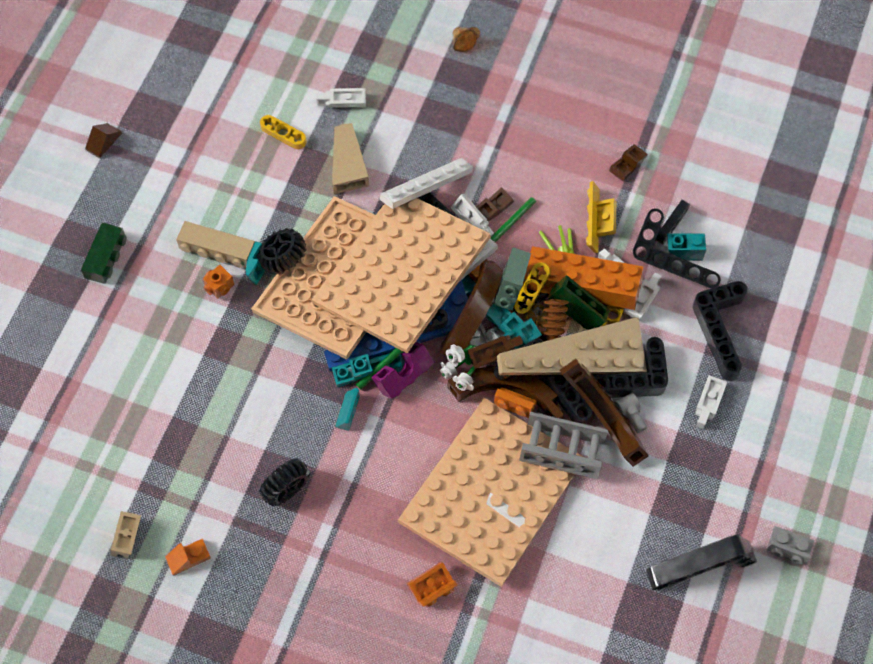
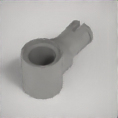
(629, 407)

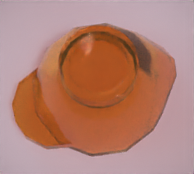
(465, 38)

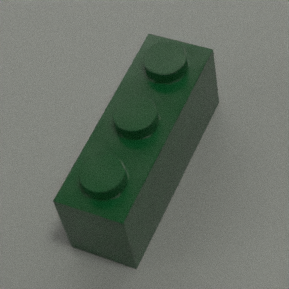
(103, 253)
(582, 305)

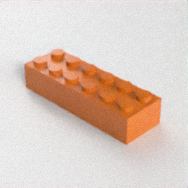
(606, 280)

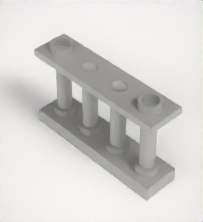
(559, 460)

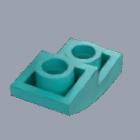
(353, 371)

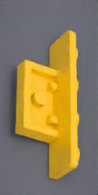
(601, 217)

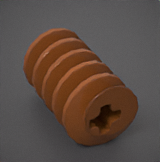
(554, 318)

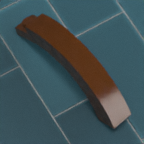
(475, 308)
(525, 385)
(606, 411)

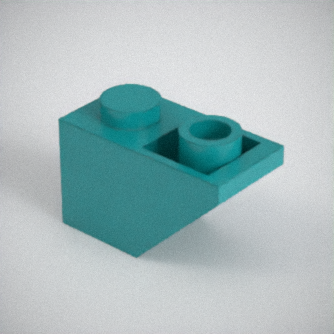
(687, 245)

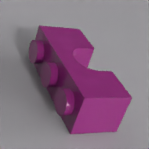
(415, 363)

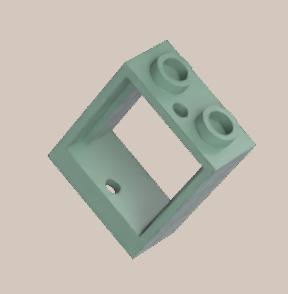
(512, 278)

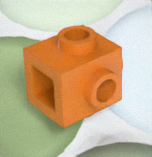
(218, 282)

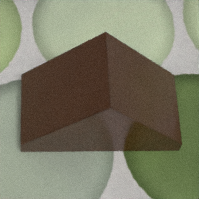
(101, 139)

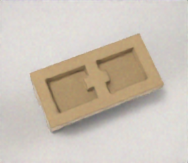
(125, 534)

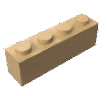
(214, 244)

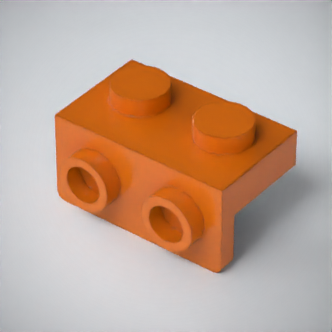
(514, 402)
(431, 585)

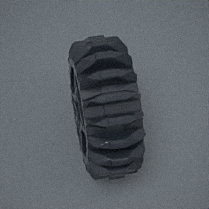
(281, 251)
(284, 482)

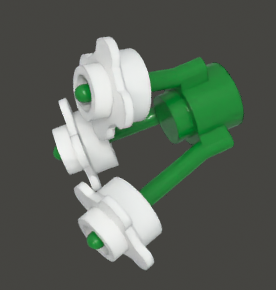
(457, 357)

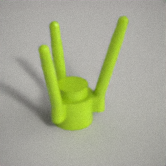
(565, 248)

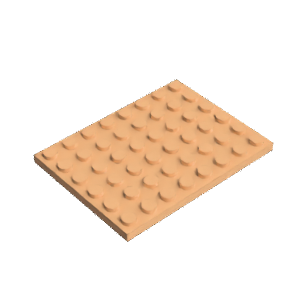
(401, 271)
(290, 294)
(481, 461)

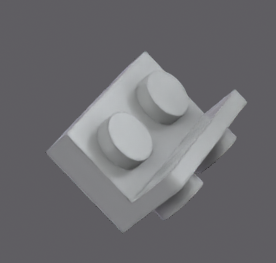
(790, 545)

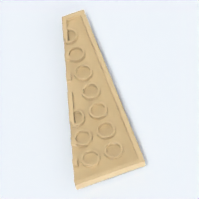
(601, 350)

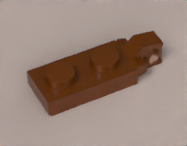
(490, 350)

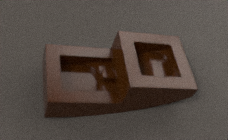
(628, 162)
(495, 204)

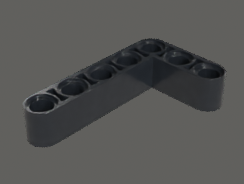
(668, 258)
(717, 326)
(646, 379)
(561, 390)
(728, 550)

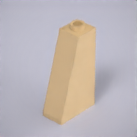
(348, 164)

